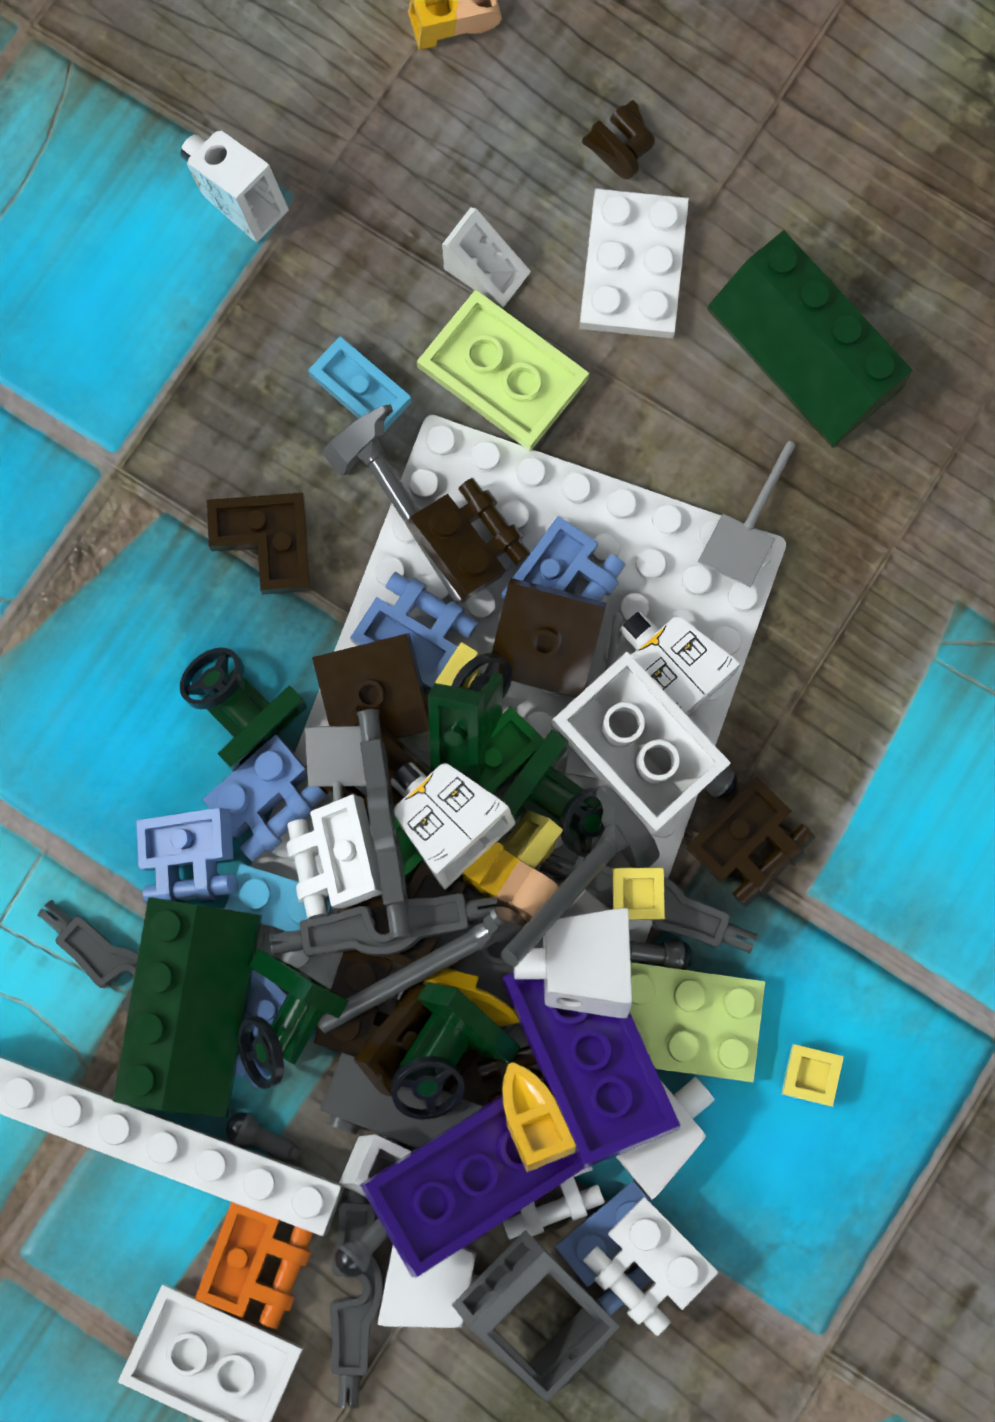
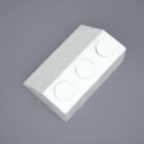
(639, 742)

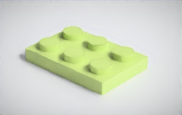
(502, 370)
(697, 1020)

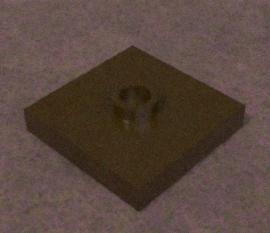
(548, 636)
(375, 677)

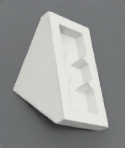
(483, 259)

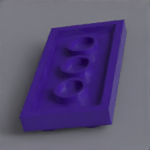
(595, 1074)
(458, 1188)

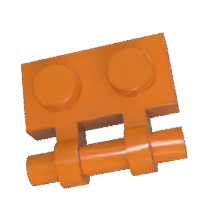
(239, 1260)

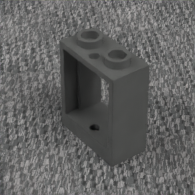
(505, 1286)

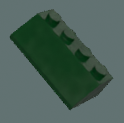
(809, 339)
(187, 1008)

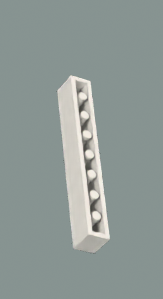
(168, 1147)

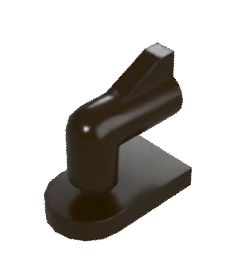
(618, 155)

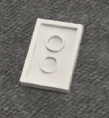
(634, 263)
(209, 1361)

